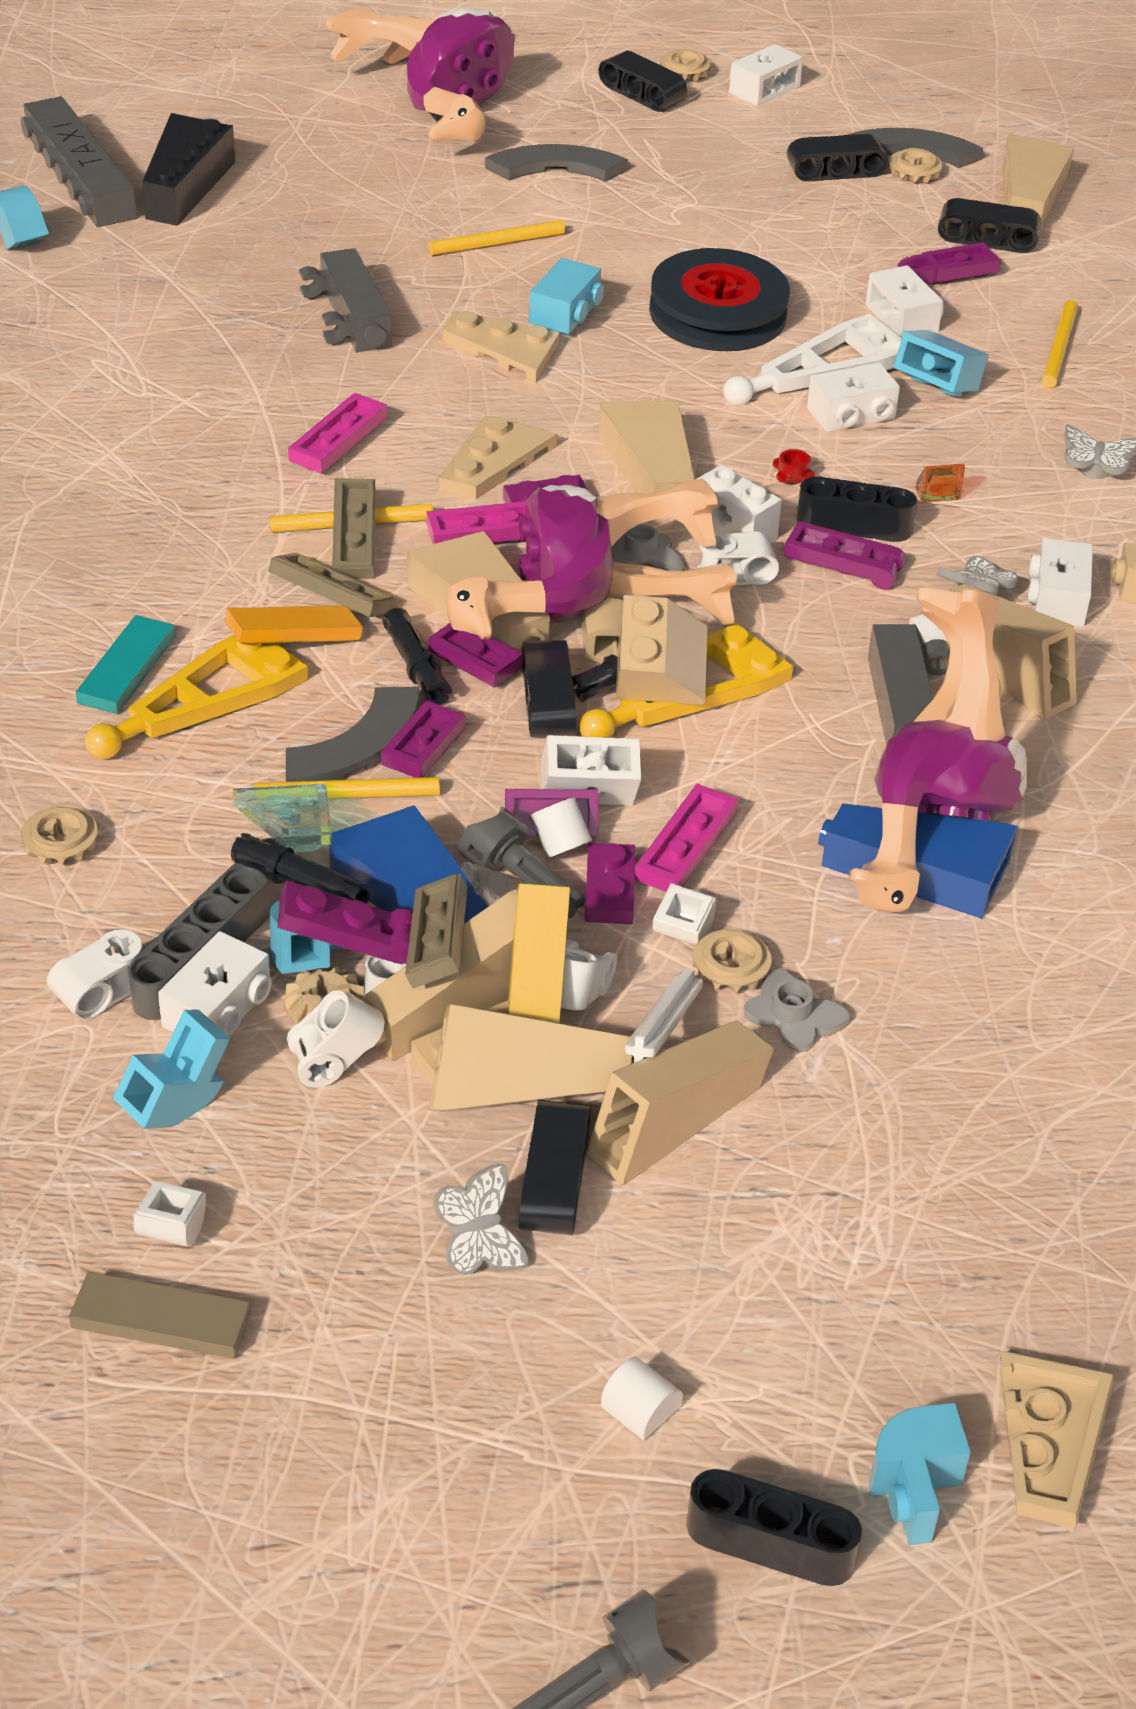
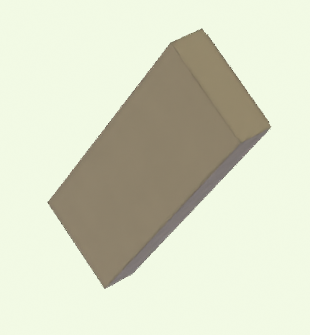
(354, 527)
(332, 584)
(436, 930)
(160, 1314)

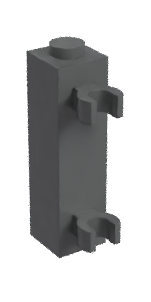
(355, 300)
(900, 673)

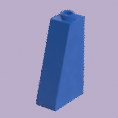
(955, 856)
(395, 858)

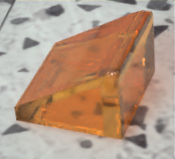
(940, 482)

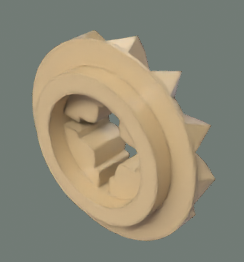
(687, 63)
(915, 165)
(41, 830)
(749, 954)
(303, 995)

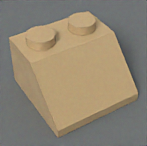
(660, 652)

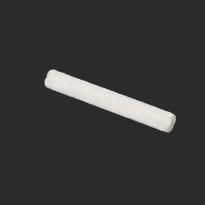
(664, 1016)

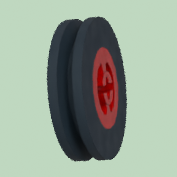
(719, 299)

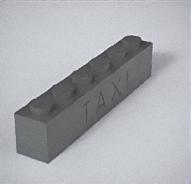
(79, 161)

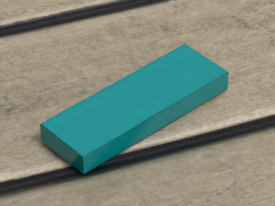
(125, 664)

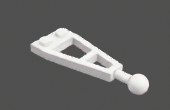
(863, 333)

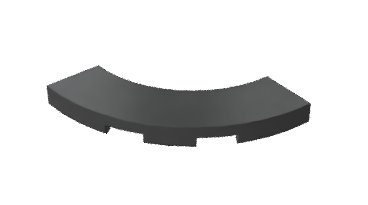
(945, 146)
(535, 159)
(360, 744)

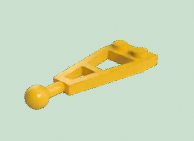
(733, 648)
(265, 664)

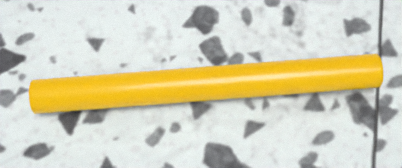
(496, 237)
(1059, 344)
(325, 519)
(371, 787)

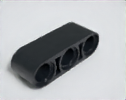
(642, 80)
(849, 165)
(1004, 217)
(857, 508)
(548, 688)
(554, 1167)
(794, 1548)

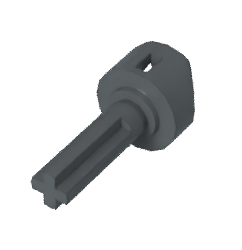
(500, 846)
(632, 1649)

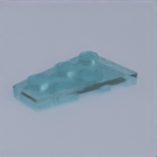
(289, 813)

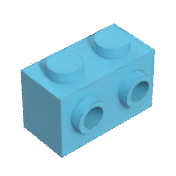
(565, 296)
(941, 361)

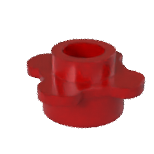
(793, 466)

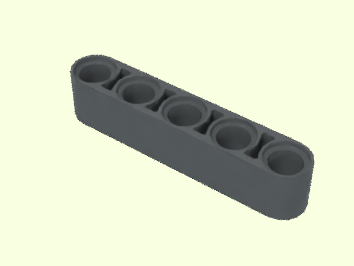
(232, 904)

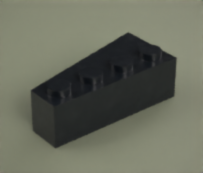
(186, 166)

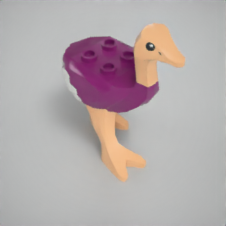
(450, 63)
(572, 558)
(952, 754)

